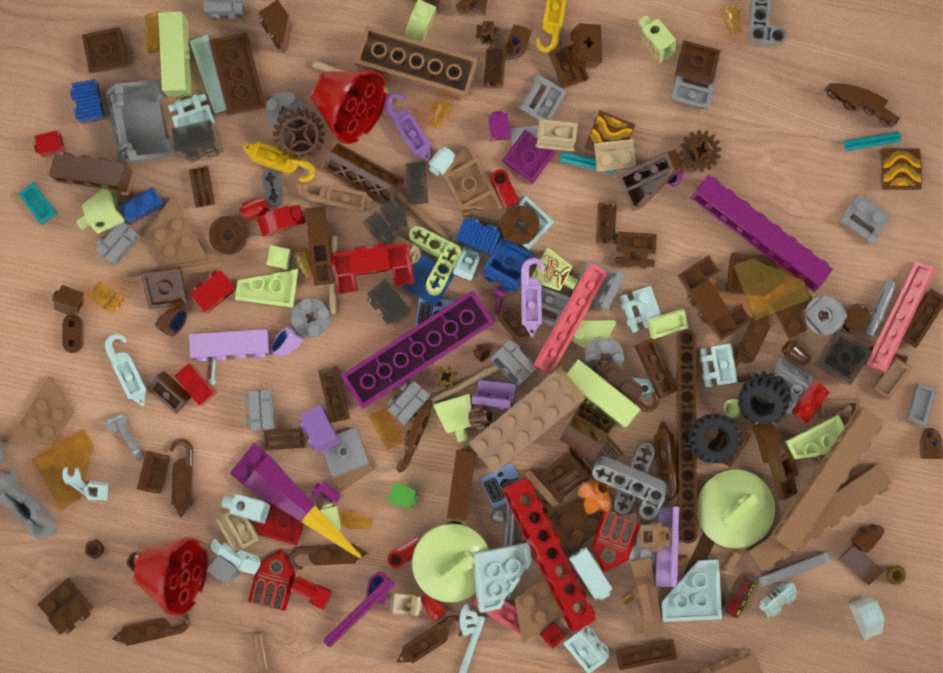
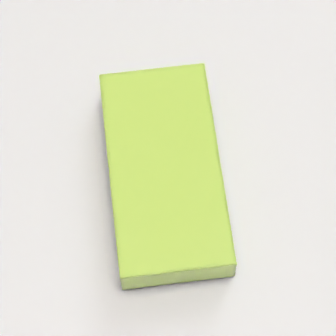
(667, 323)

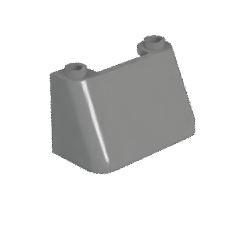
(138, 122)

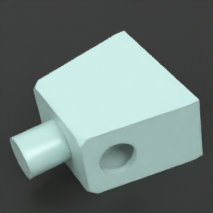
(253, 510)

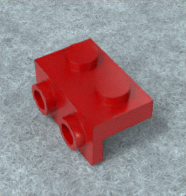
(810, 401)

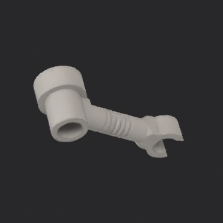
(118, 423)

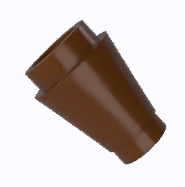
(795, 352)

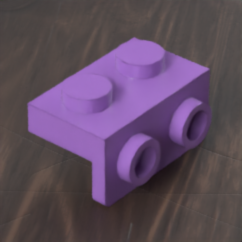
(495, 394)

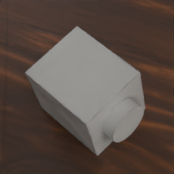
(223, 570)

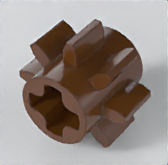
(487, 32)
(480, 417)

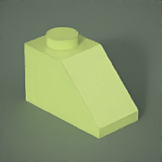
(420, 21)

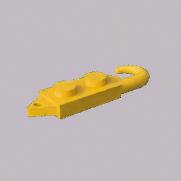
(552, 23)
(274, 159)

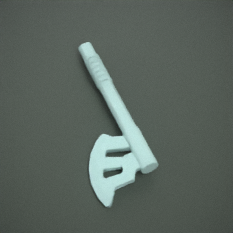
(475, 630)

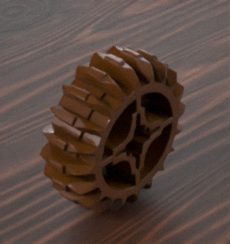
(294, 141)

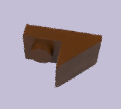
(468, 5)

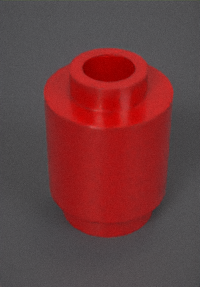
(254, 208)

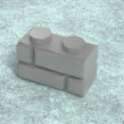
(227, 8)
(117, 242)
(513, 363)
(407, 402)
(261, 410)

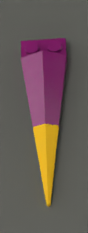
(267, 479)

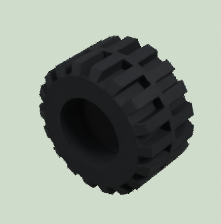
(759, 411)
(730, 443)

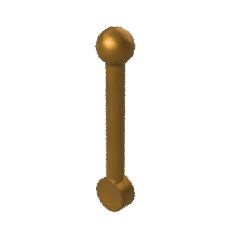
(465, 213)

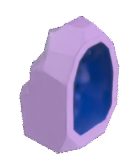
(286, 342)

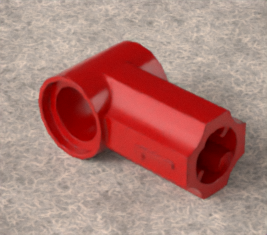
(505, 190)
(405, 551)
(315, 594)

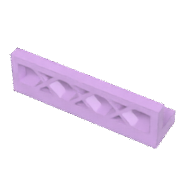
(668, 558)

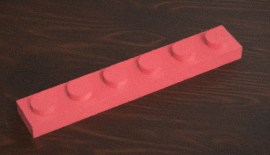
(900, 317)
(570, 318)

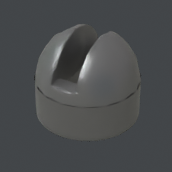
(497, 515)

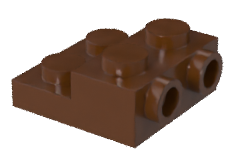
(65, 607)

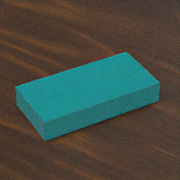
(37, 203)

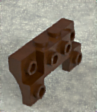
(708, 301)

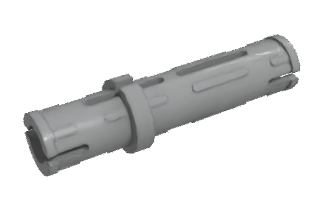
(879, 310)

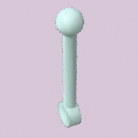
(211, 381)

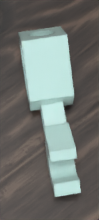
(76, 481)
(242, 560)

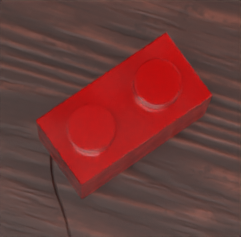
(213, 291)
(195, 384)

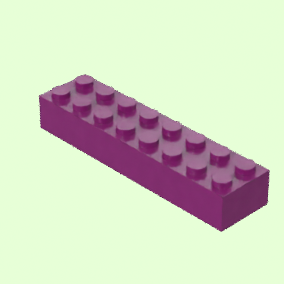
(417, 349)

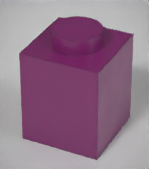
(499, 126)

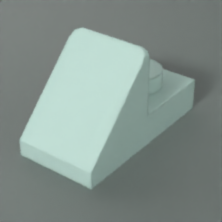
(467, 263)

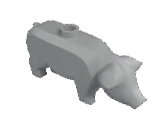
(26, 507)

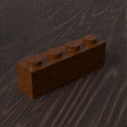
(90, 172)

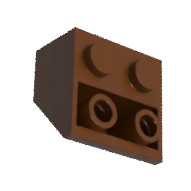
(278, 23)
(587, 431)

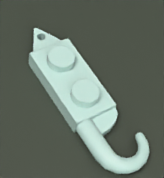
(126, 371)

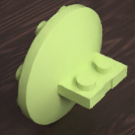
(735, 508)
(445, 562)

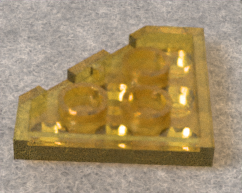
(769, 288)
(70, 453)

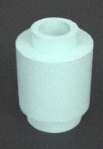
(441, 161)

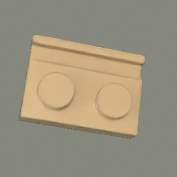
(556, 135)
(615, 155)
(237, 531)

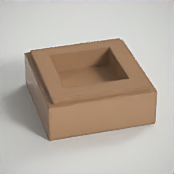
(130, 189)
(731, 561)

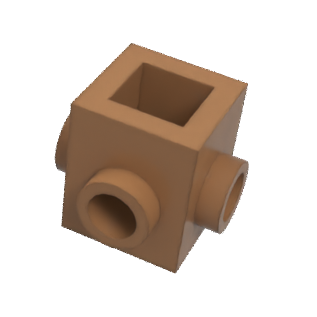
(655, 537)

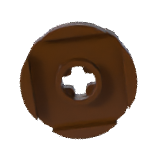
(228, 224)
(514, 234)

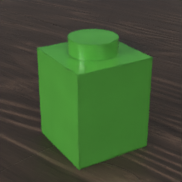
(402, 495)

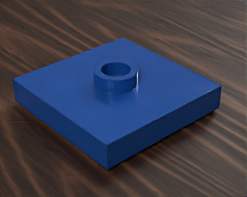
(421, 273)

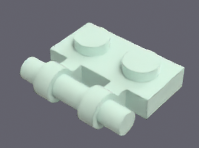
(199, 114)
(646, 306)
(723, 363)

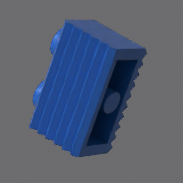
(88, 101)
(142, 205)
(478, 236)

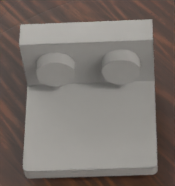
(608, 288)
(796, 380)

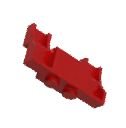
(373, 260)

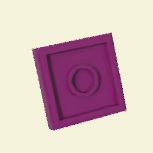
(527, 158)

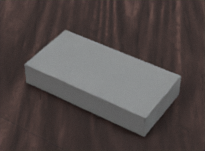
(921, 404)

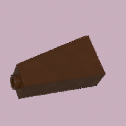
(461, 487)

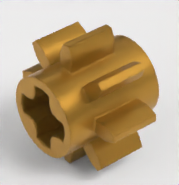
(452, 379)

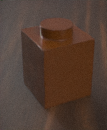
(68, 301)
(856, 317)

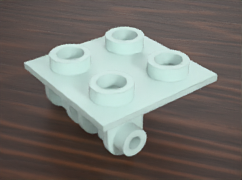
(787, 595)

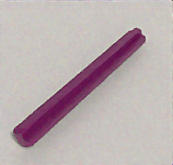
(359, 612)

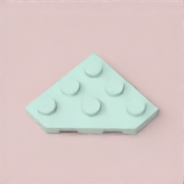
(498, 573)
(695, 595)

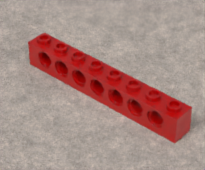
(539, 550)

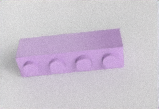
(229, 344)

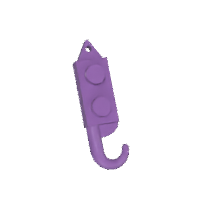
(408, 128)

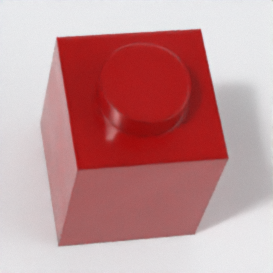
(49, 144)

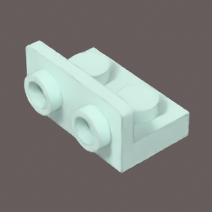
(587, 649)

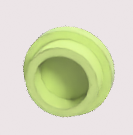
(731, 408)

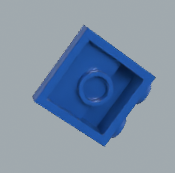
(506, 264)

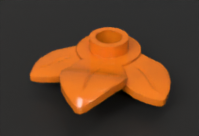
(594, 498)

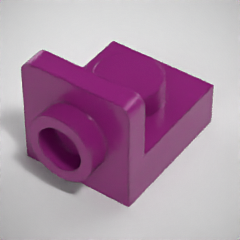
(329, 493)

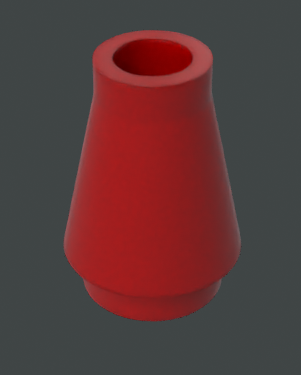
(433, 607)

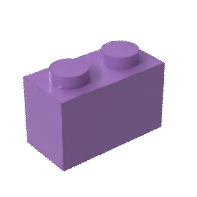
(319, 429)

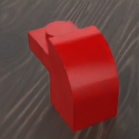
(280, 219)

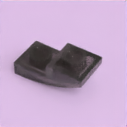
(417, 183)

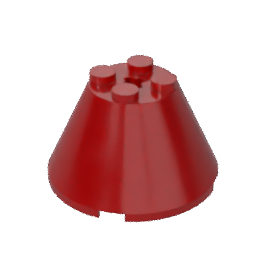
(350, 102)
(172, 574)

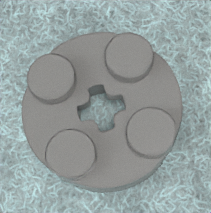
(276, 104)
(836, 315)
(299, 319)
(603, 345)

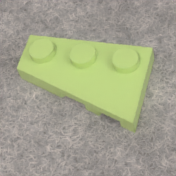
(272, 289)

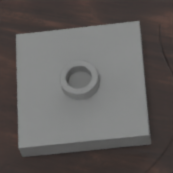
(347, 455)

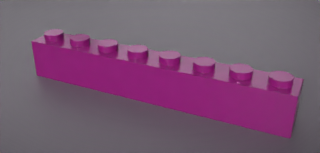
(761, 233)

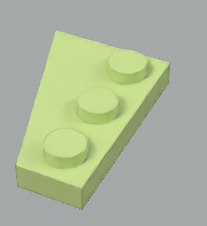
(816, 439)

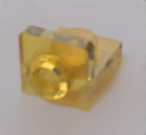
(106, 297)

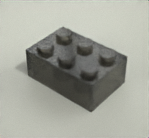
(197, 141)

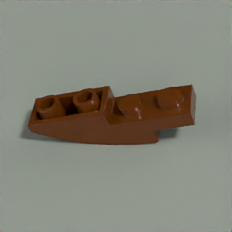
(856, 97)
(319, 246)
(780, 460)

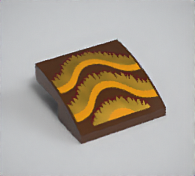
(608, 129)
(901, 169)

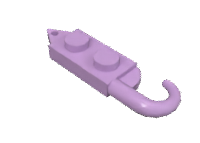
(531, 297)

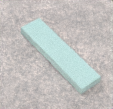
(208, 72)

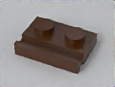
(564, 67)

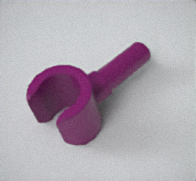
(500, 293)

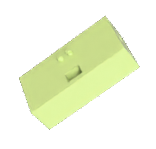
(175, 54)
(602, 394)

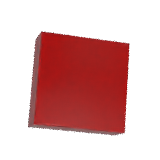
(552, 635)

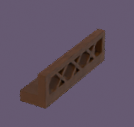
(364, 170)

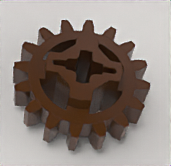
(692, 149)

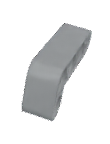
(763, 26)
(628, 484)

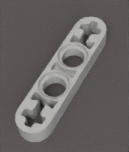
(639, 453)
(794, 568)

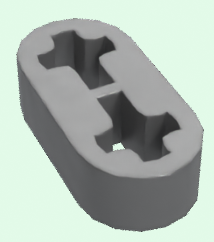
(268, 189)

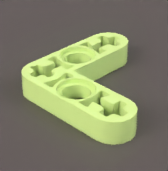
(442, 253)

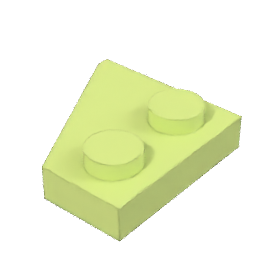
(592, 329)

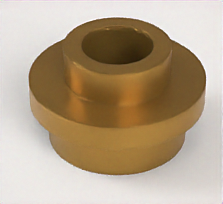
(901, 575)

